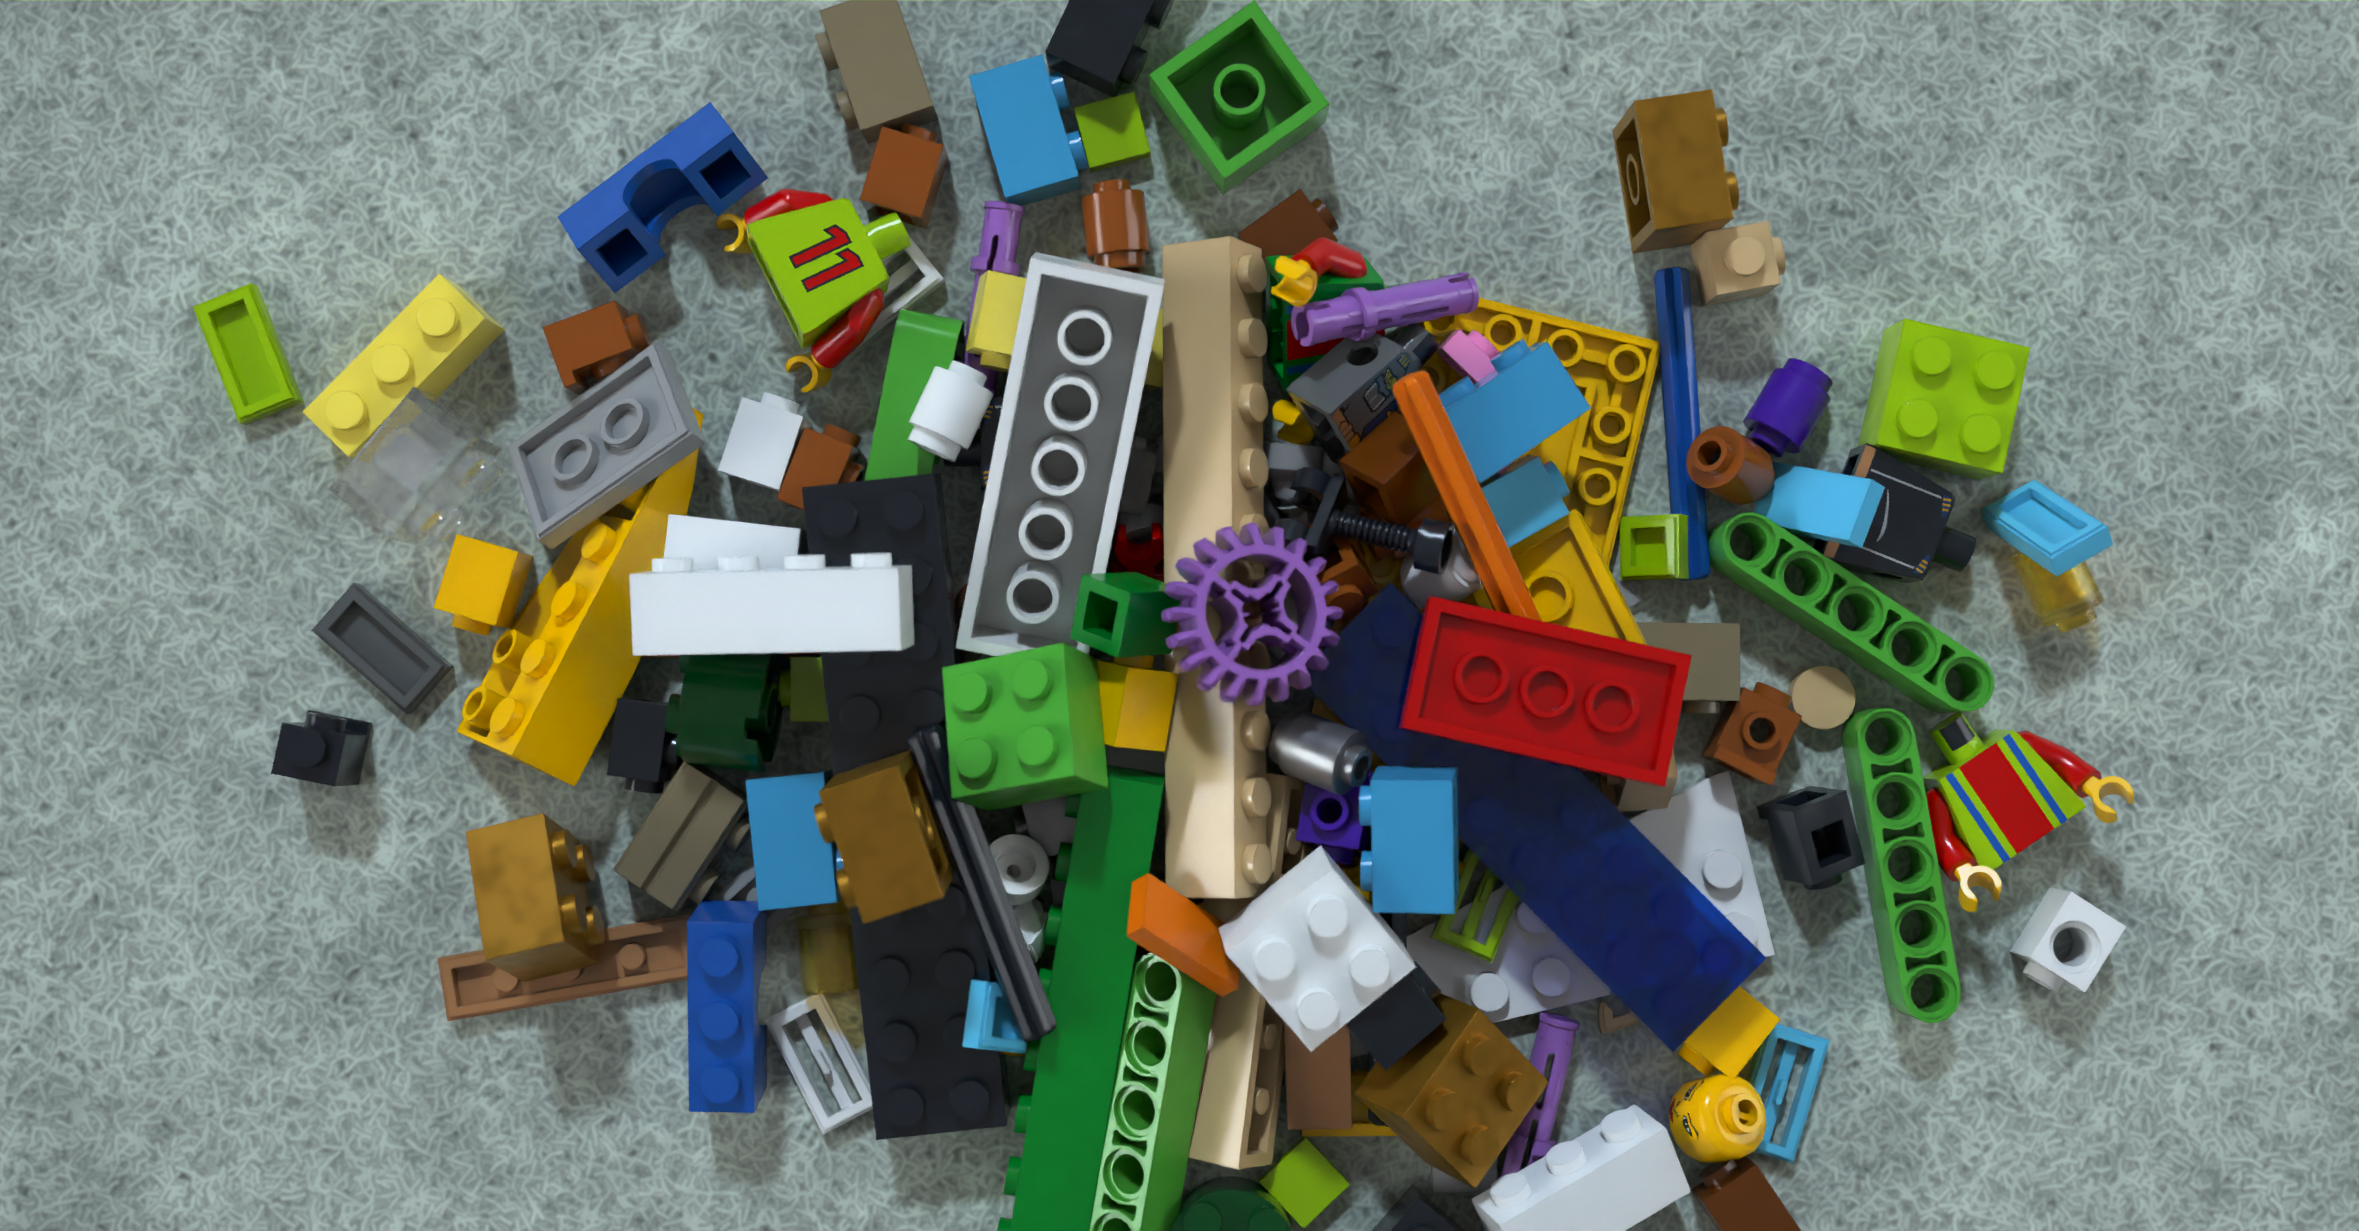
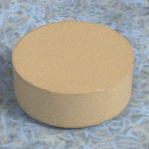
(1822, 697)

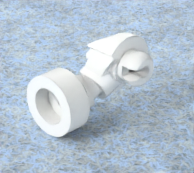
(1023, 872)

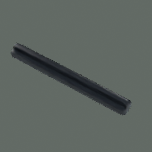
(982, 888)

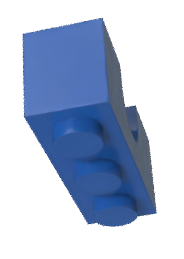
(624, 216)
(723, 993)

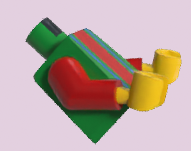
(1311, 275)

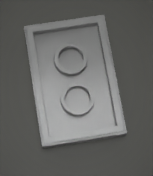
(605, 445)

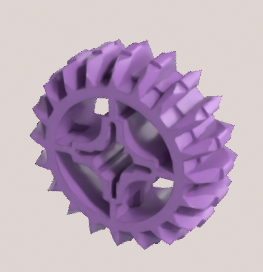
(1276, 629)

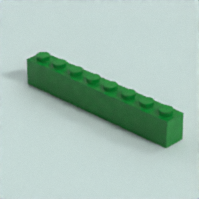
(1089, 1000)

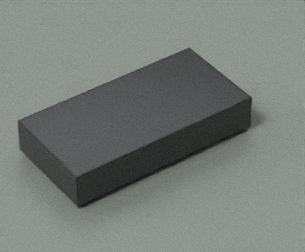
(382, 648)

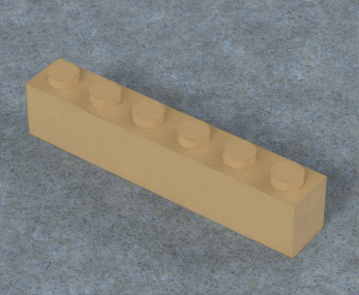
(1247, 1036)

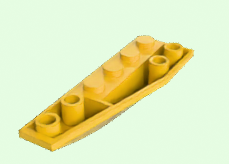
(572, 642)

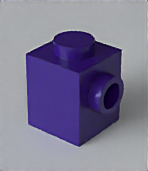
(1333, 822)

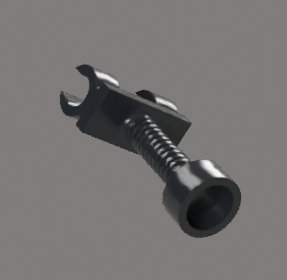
(1327, 496)

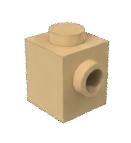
(1737, 263)

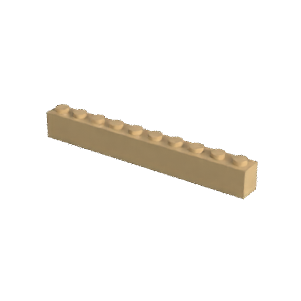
(1210, 482)

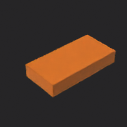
(1180, 934)

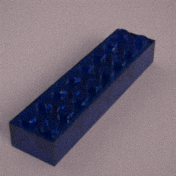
(1549, 841)

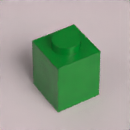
(1123, 614)

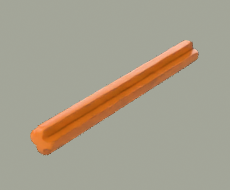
(1463, 495)

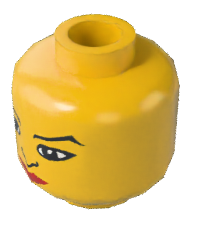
(1712, 1115)

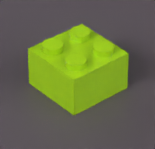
(1944, 398)

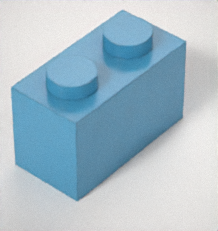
(1026, 131)
(1512, 407)
(1412, 839)
(788, 851)

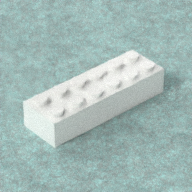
(1058, 452)

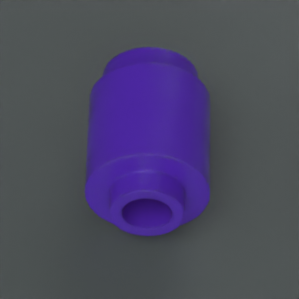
(1788, 407)

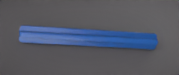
(1681, 409)

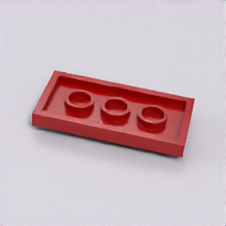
(1545, 691)

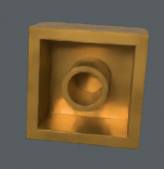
(1674, 170)
(884, 838)
(534, 898)
(1456, 1093)

